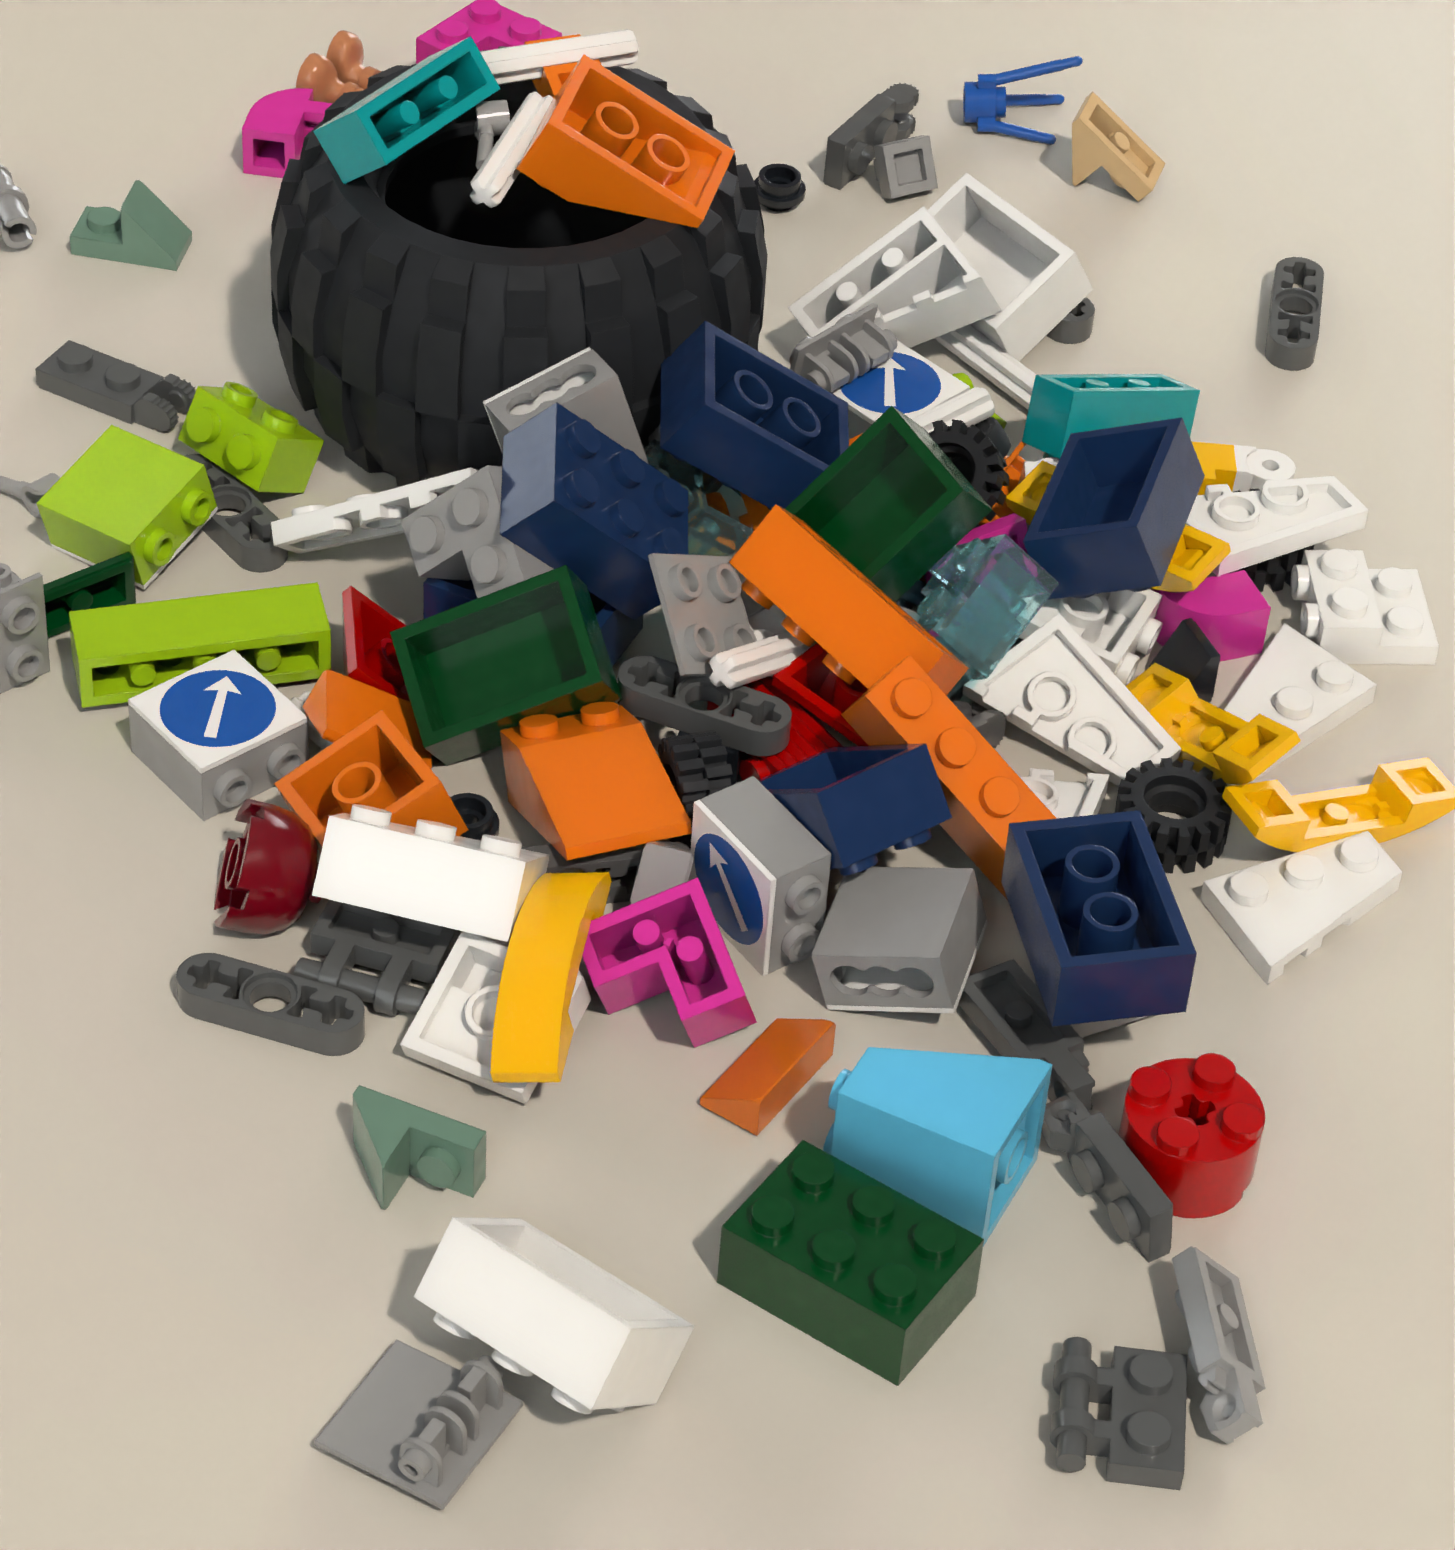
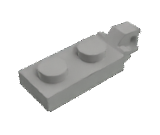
(1221, 1344)

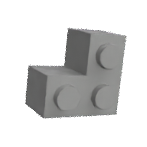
(462, 540)

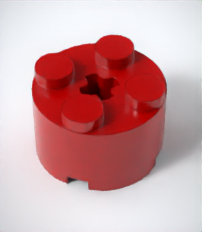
(1194, 1131)

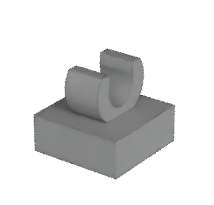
(905, 167)

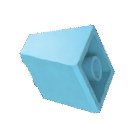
(942, 1128)

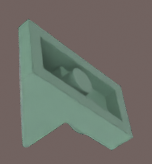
(138, 234)
(409, 1140)

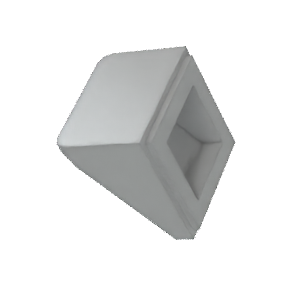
(661, 868)

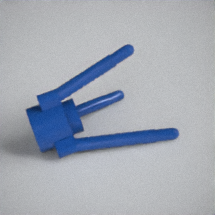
(986, 102)

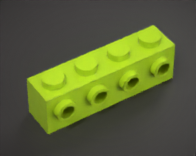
(148, 643)

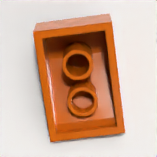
(624, 151)
(590, 781)

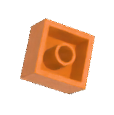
(372, 769)

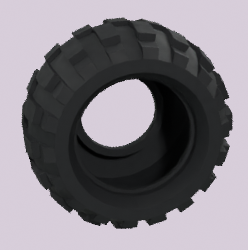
(420, 305)

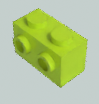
(250, 438)

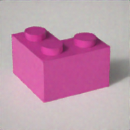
(488, 26)
(674, 947)

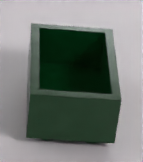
(891, 503)
(502, 661)
(849, 1261)

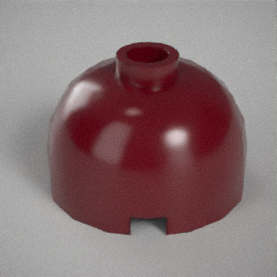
(267, 871)

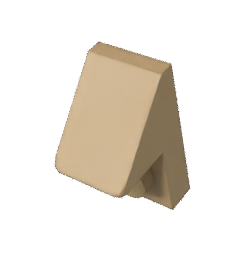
(1106, 141)

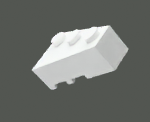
(912, 276)
(426, 872)

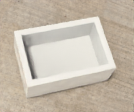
(1020, 262)
(552, 1314)

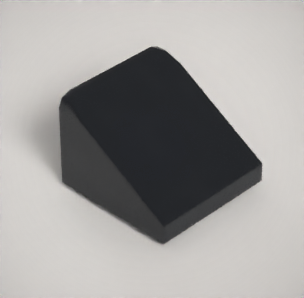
(1191, 656)

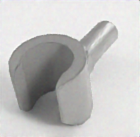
(491, 122)
(29, 492)

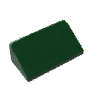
(94, 587)

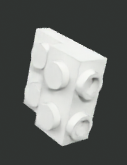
(1363, 611)
(1110, 624)
(459, 1013)

